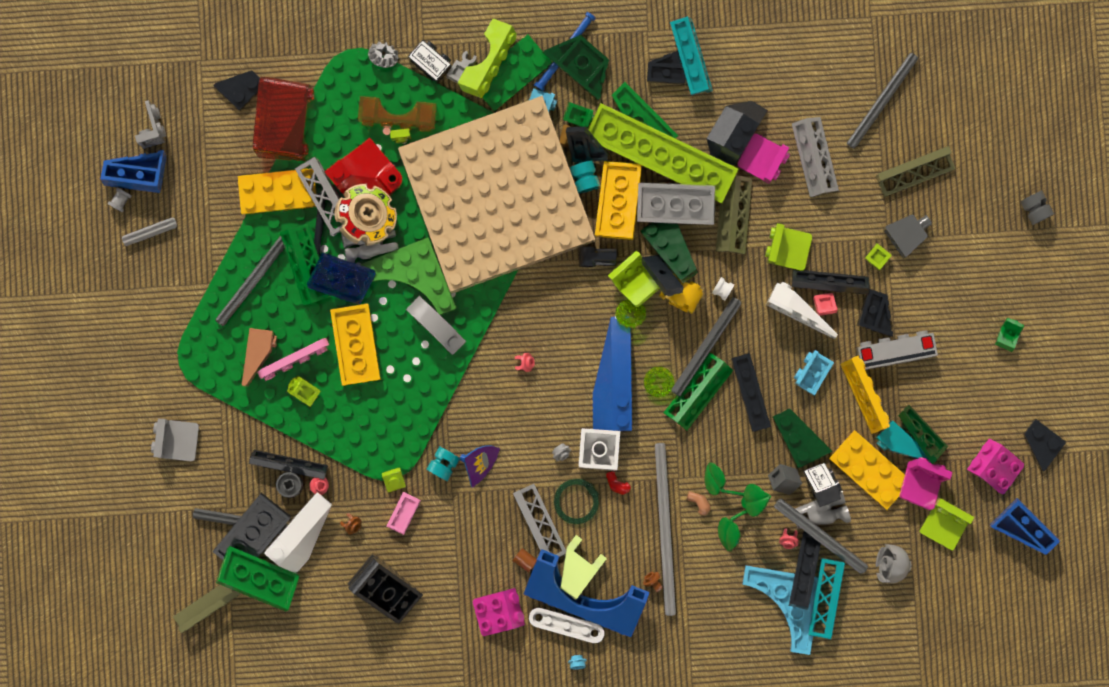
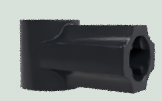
(596, 257)

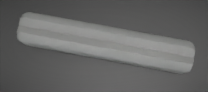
(149, 231)

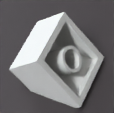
(599, 449)

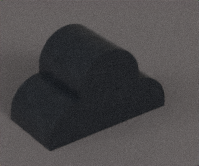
(384, 589)

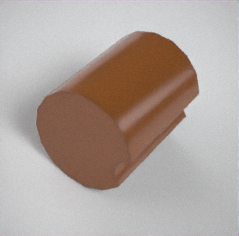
(525, 560)

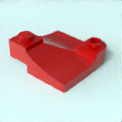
(365, 166)

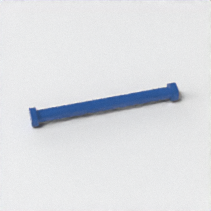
(551, 70)

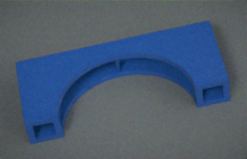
(615, 614)

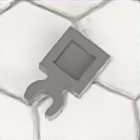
(458, 67)

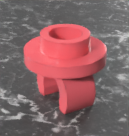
(527, 362)
(319, 485)
(787, 541)

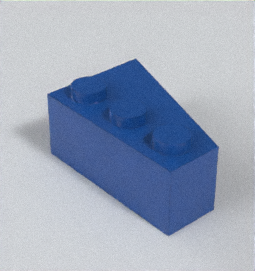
(136, 172)
(1025, 527)

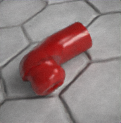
(617, 486)

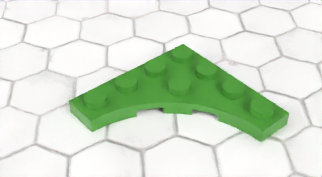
(418, 268)

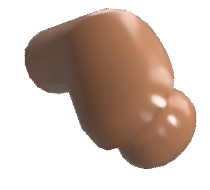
(702, 503)

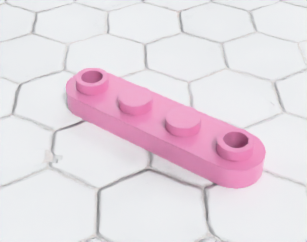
(286, 363)

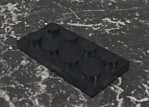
(254, 528)

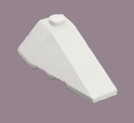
(792, 305)
(297, 540)

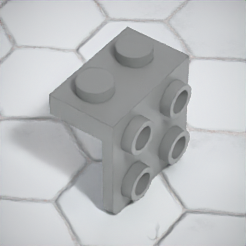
(175, 440)

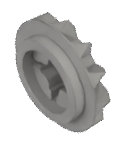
(389, 59)

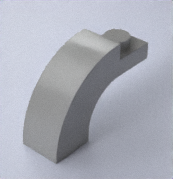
(436, 325)

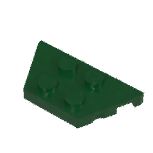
(581, 63)

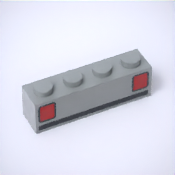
(897, 351)

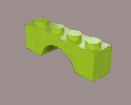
(477, 78)

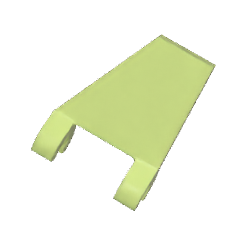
(578, 571)

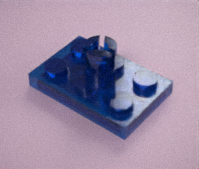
(341, 278)

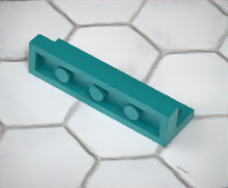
(691, 56)
(833, 601)

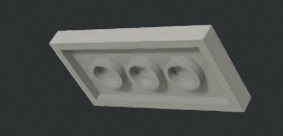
(676, 203)

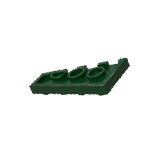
(672, 248)

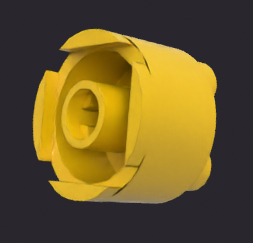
(688, 299)

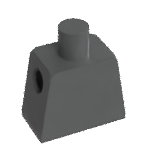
(907, 233)

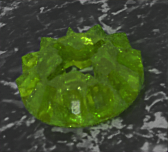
(621, 314)
(662, 373)

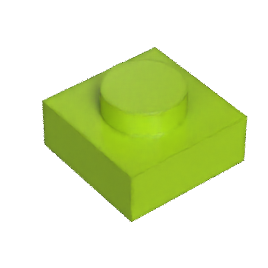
(400, 136)
(878, 256)
(393, 480)

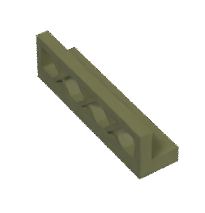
(911, 165)
(729, 215)
(204, 607)

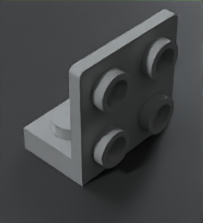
(151, 138)

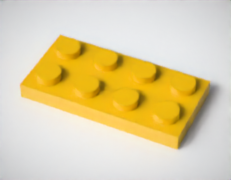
(274, 192)
(618, 200)
(355, 344)
(865, 395)
(869, 469)

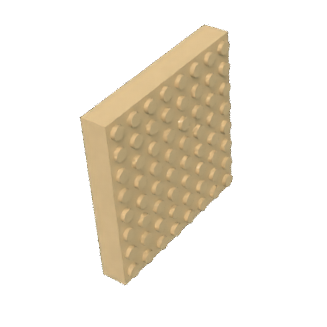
(496, 194)

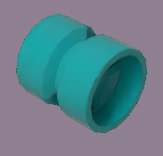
(585, 177)
(439, 469)

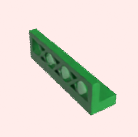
(298, 262)
(701, 393)

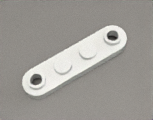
(566, 625)

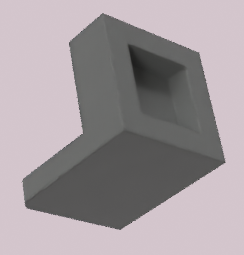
(785, 479)

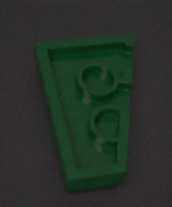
(799, 438)
(926, 438)

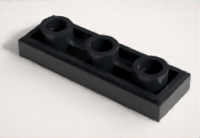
(662, 275)

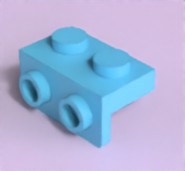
(813, 372)

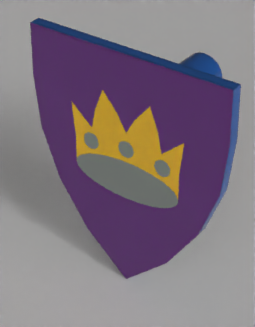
(479, 462)

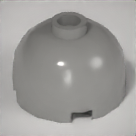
(892, 564)

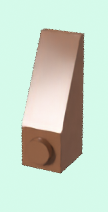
(258, 350)

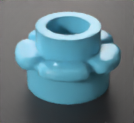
(577, 662)

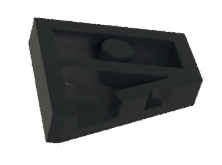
(666, 70)
(239, 89)
(584, 145)
(875, 313)
(1043, 443)

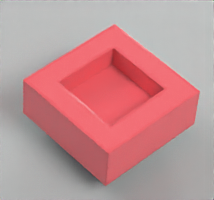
(825, 304)

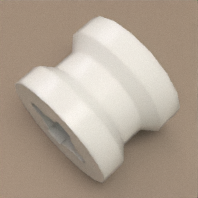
(723, 289)

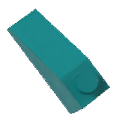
(899, 442)

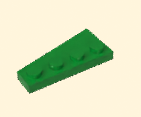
(635, 107)

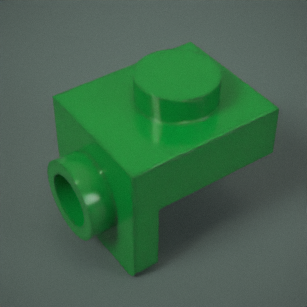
(578, 115)
(1009, 334)

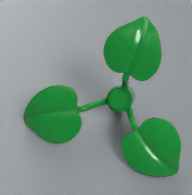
(753, 501)

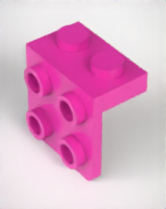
(763, 158)
(996, 466)
(923, 482)
(498, 612)

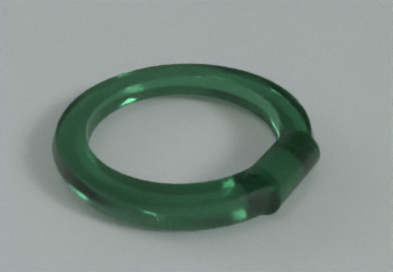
(591, 489)

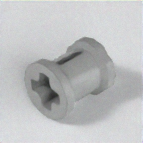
(119, 200)

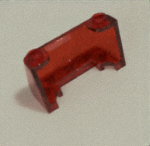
(281, 119)

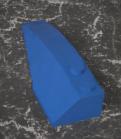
(613, 382)

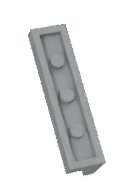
(811, 156)
(327, 187)
(531, 521)

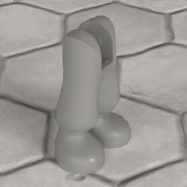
(366, 252)
(825, 514)

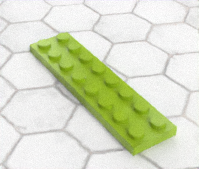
(660, 152)

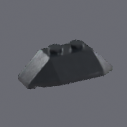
(734, 130)

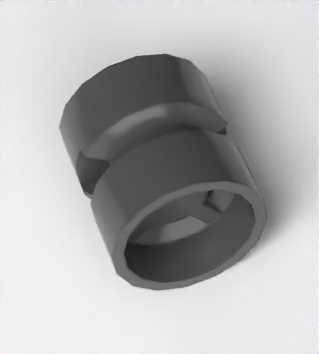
(1037, 207)
(289, 485)

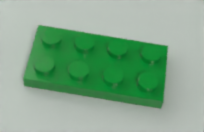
(519, 68)
(257, 578)

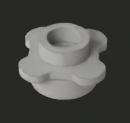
(561, 452)

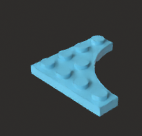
(778, 587)

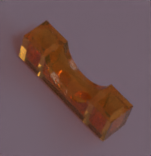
(421, 116)

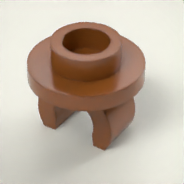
(353, 524)
(651, 579)

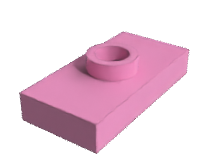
(403, 513)

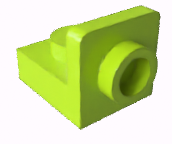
(303, 390)

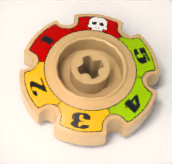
(352, 214)

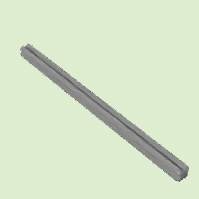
(665, 531)

